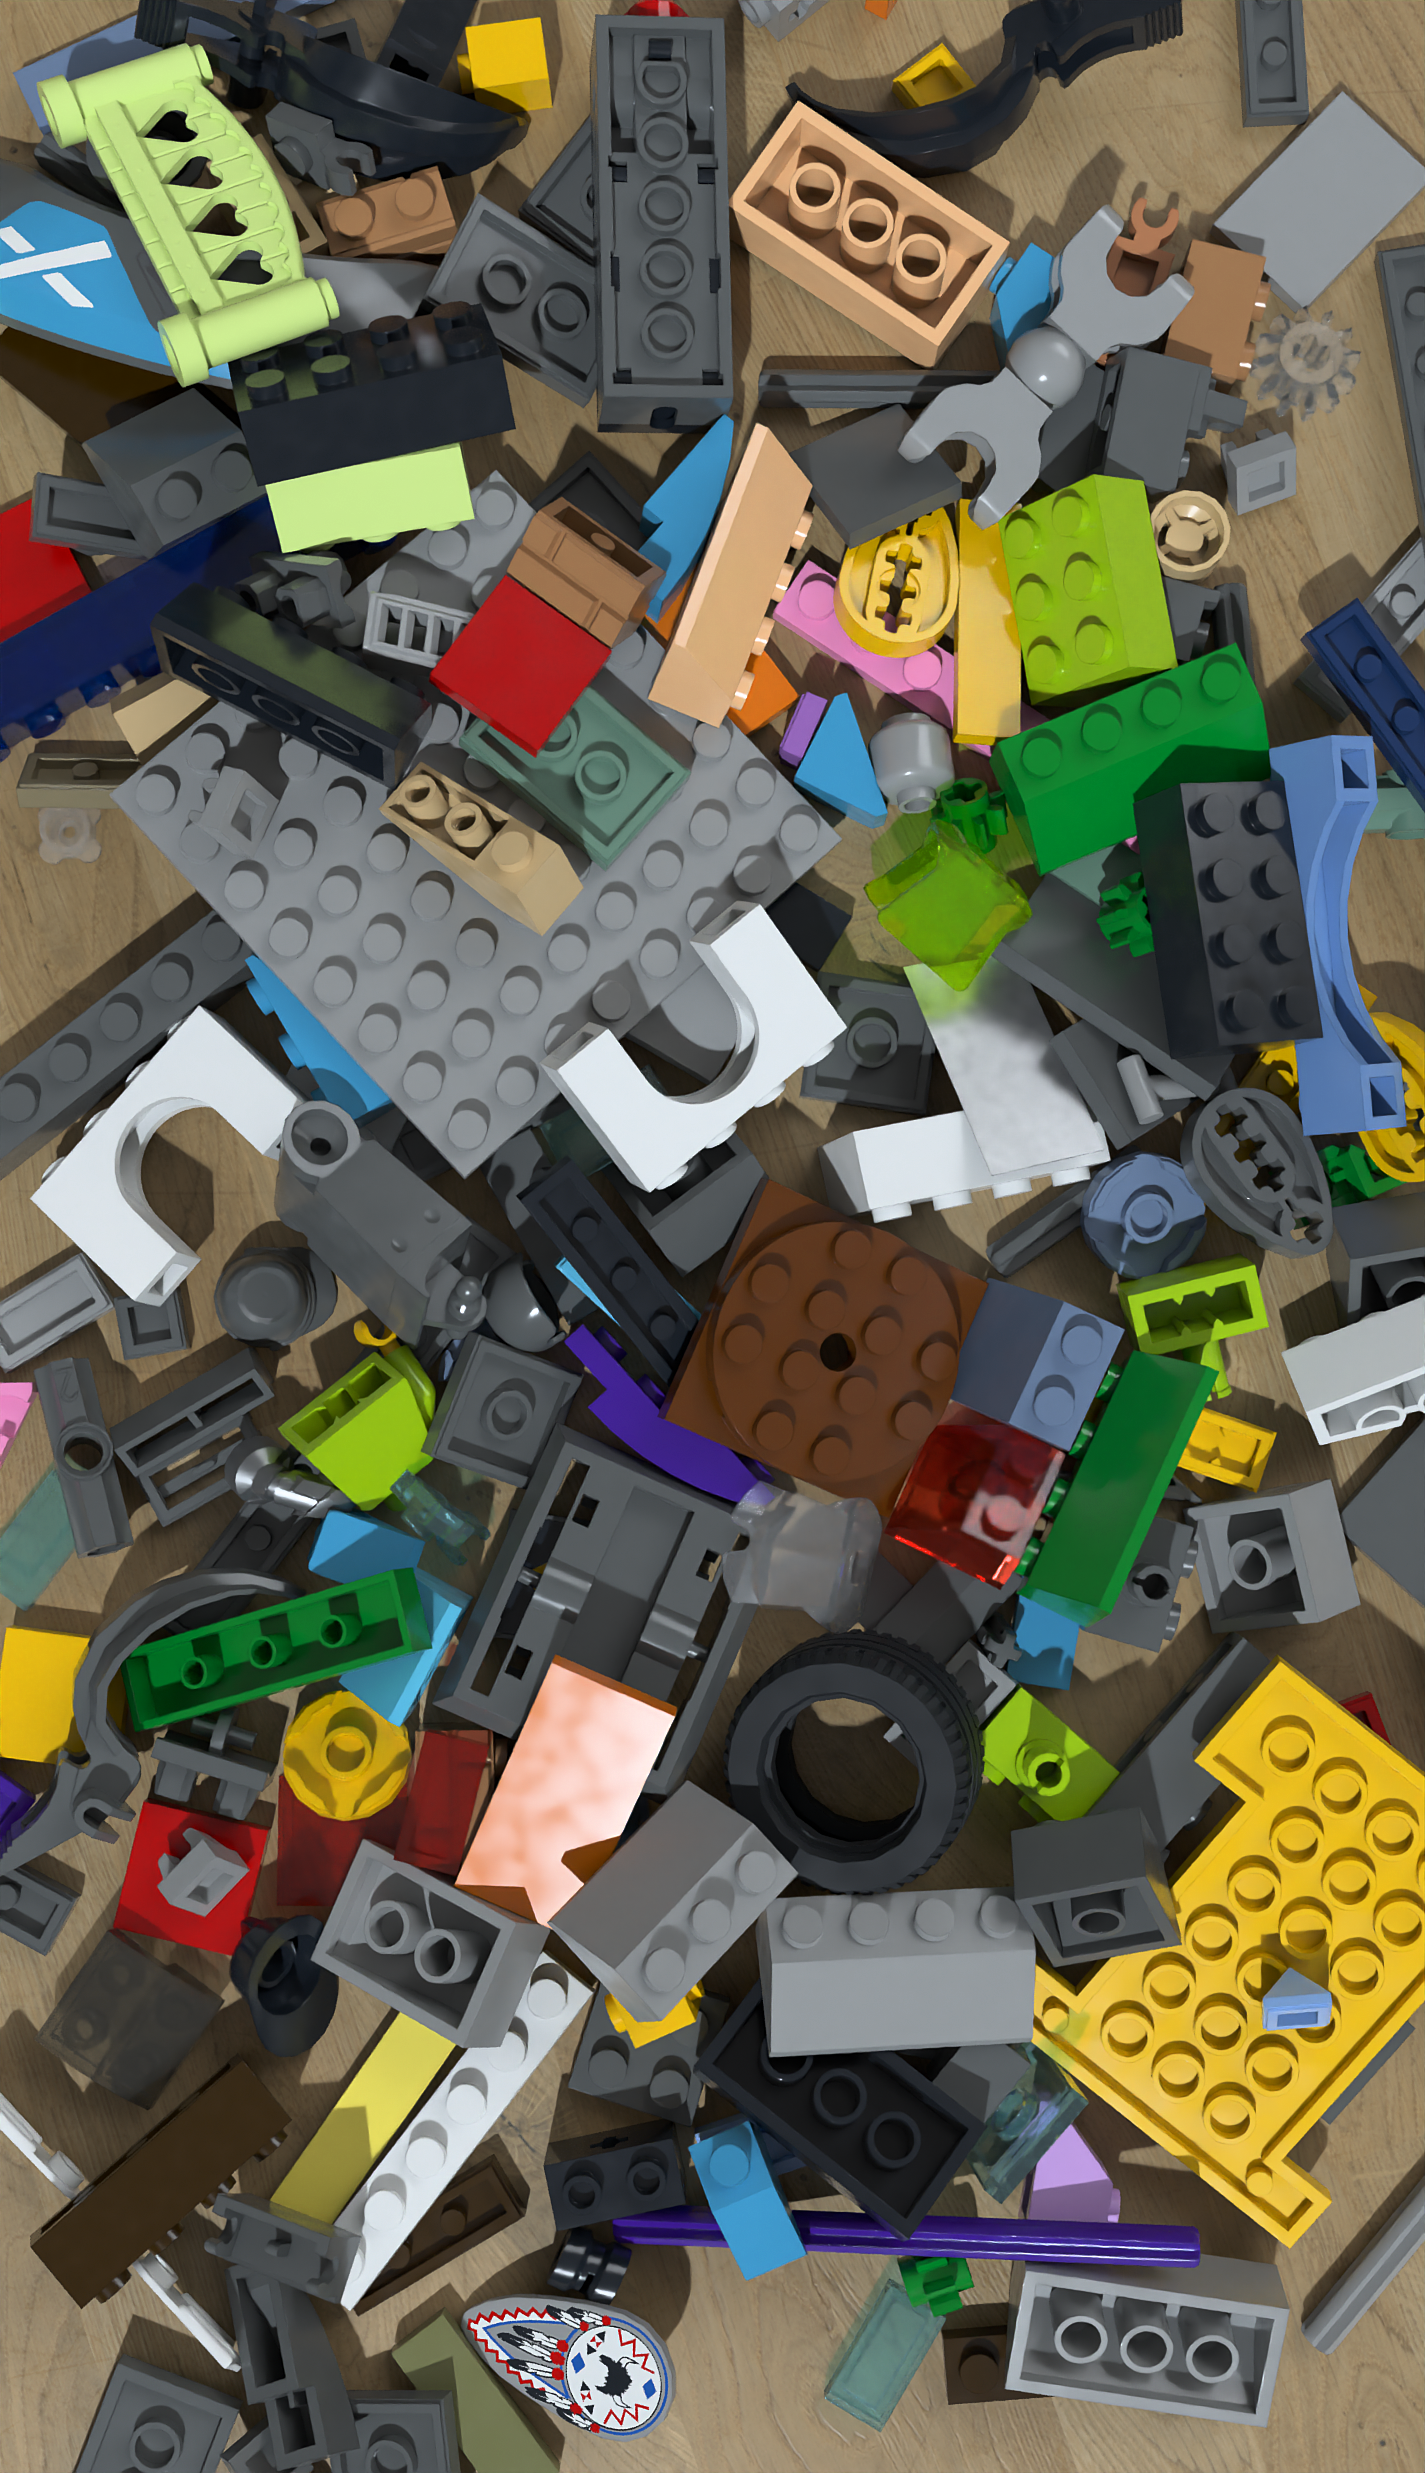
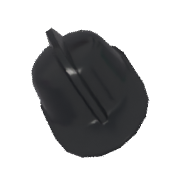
(284, 1989)

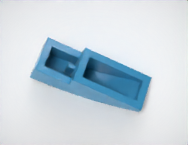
(684, 512)

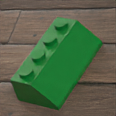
(1083, 771)
(1114, 1486)

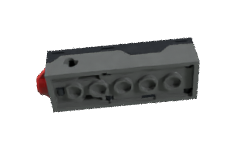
(660, 221)

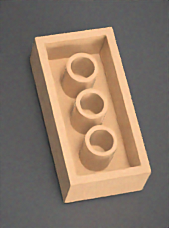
(865, 237)

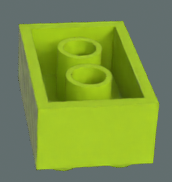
(1087, 591)

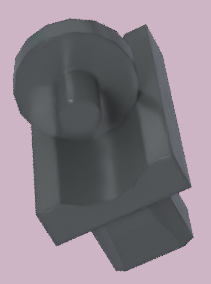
(298, 588)
(240, 1773)

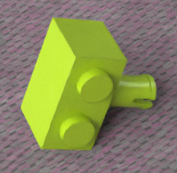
(1194, 1311)
(1043, 1759)

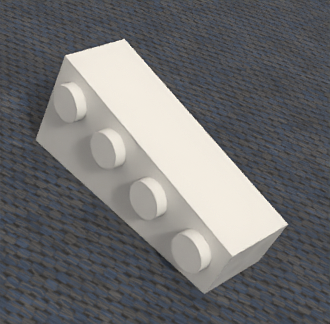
(927, 1161)
(1362, 1373)

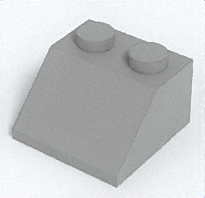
(1273, 1557)

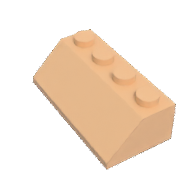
(734, 584)

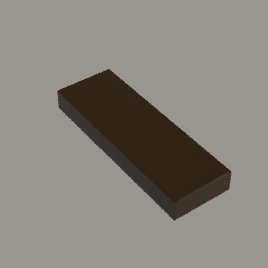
(463, 2216)

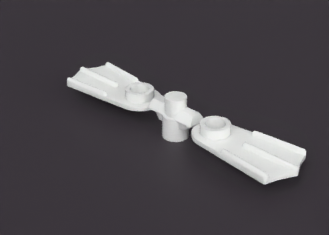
(152, 2269)

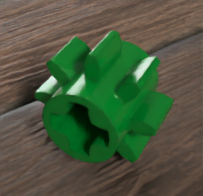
(973, 812)
(1126, 915)
(935, 2281)

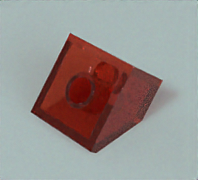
(976, 1498)

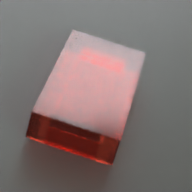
(442, 1802)

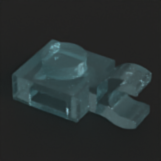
(432, 1515)

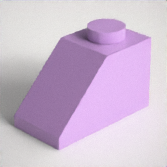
(1070, 2184)

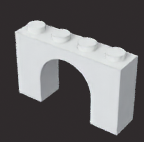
(779, 1028)
(98, 1187)

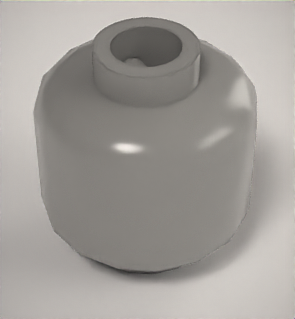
(912, 761)

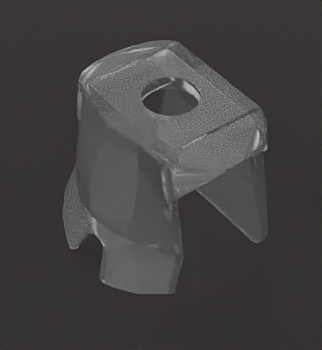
(804, 1555)

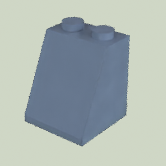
(1033, 1362)

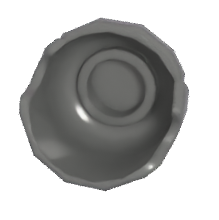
(521, 1307)

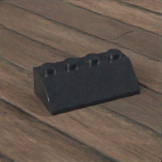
(291, 682)

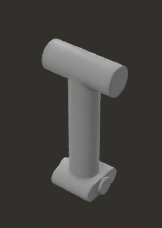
(1148, 1090)

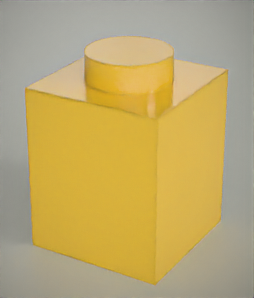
(506, 66)

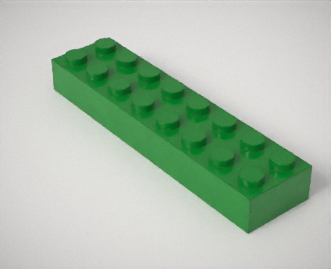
(276, 1649)

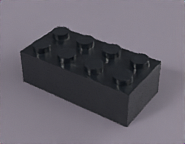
(371, 392)
(1227, 918)
(850, 2117)

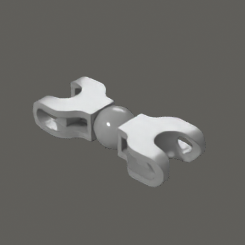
(1045, 367)

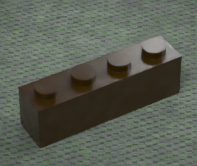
(159, 2181)

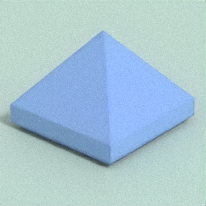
(1295, 2003)

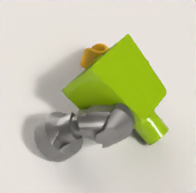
(354, 1432)

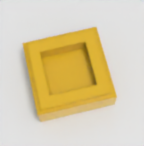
(931, 80)

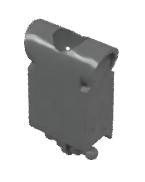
(376, 1225)

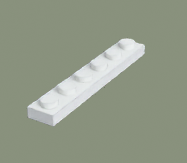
(456, 2122)

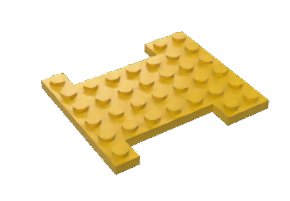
(1301, 1874)

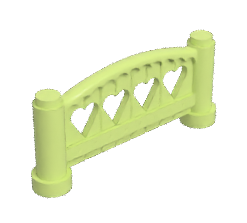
(214, 316)

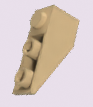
(485, 847)

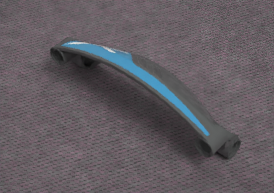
(88, 284)

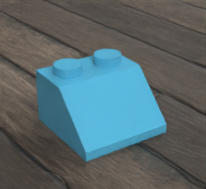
(398, 1684)

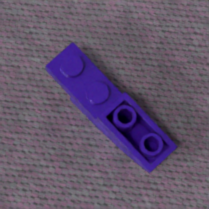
(632, 1411)

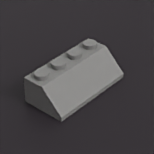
(896, 1971)
(1150, 2335)

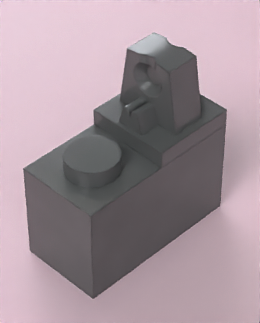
(1148, 413)

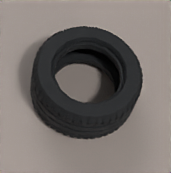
(908, 1689)

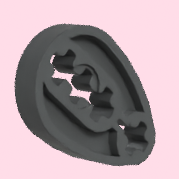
(1227, 1188)

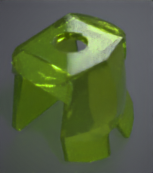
(949, 904)

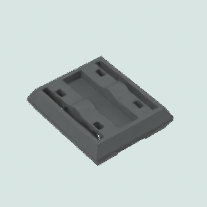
(609, 1598)

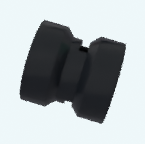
(589, 2266)

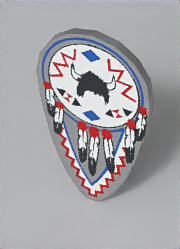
(577, 2360)

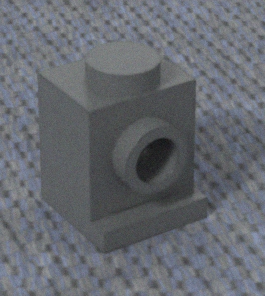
(1186, 607)

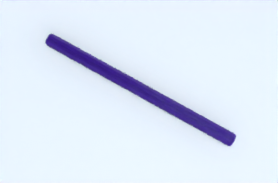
(941, 2237)

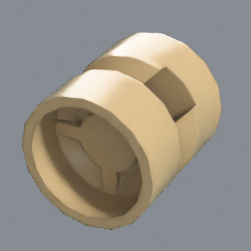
(1189, 535)

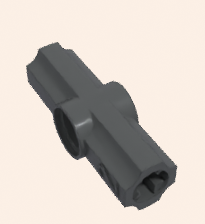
(94, 1495)

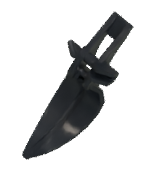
(1040, 42)
(394, 114)

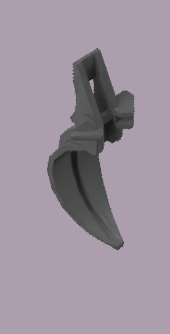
(102, 1776)

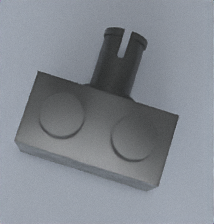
(1145, 1604)

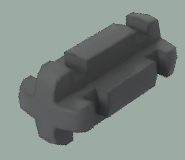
(998, 1640)

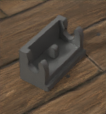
(284, 2244)

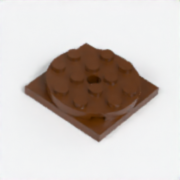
(756, 1359)

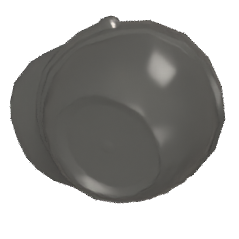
(274, 1296)

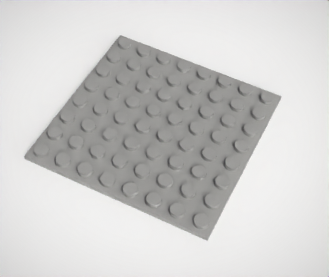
(404, 956)

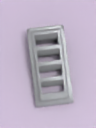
(407, 612)

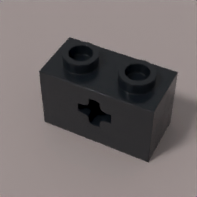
(615, 2174)

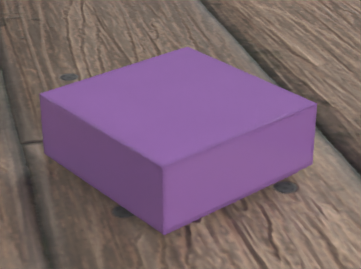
(802, 730)

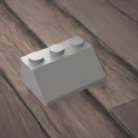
(672, 1901)

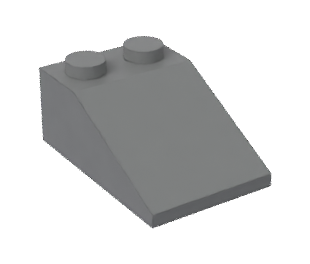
(430, 1948)

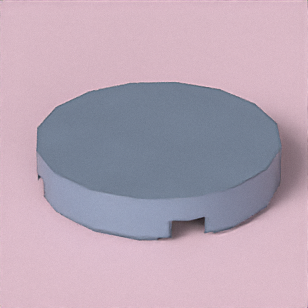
(1142, 1215)

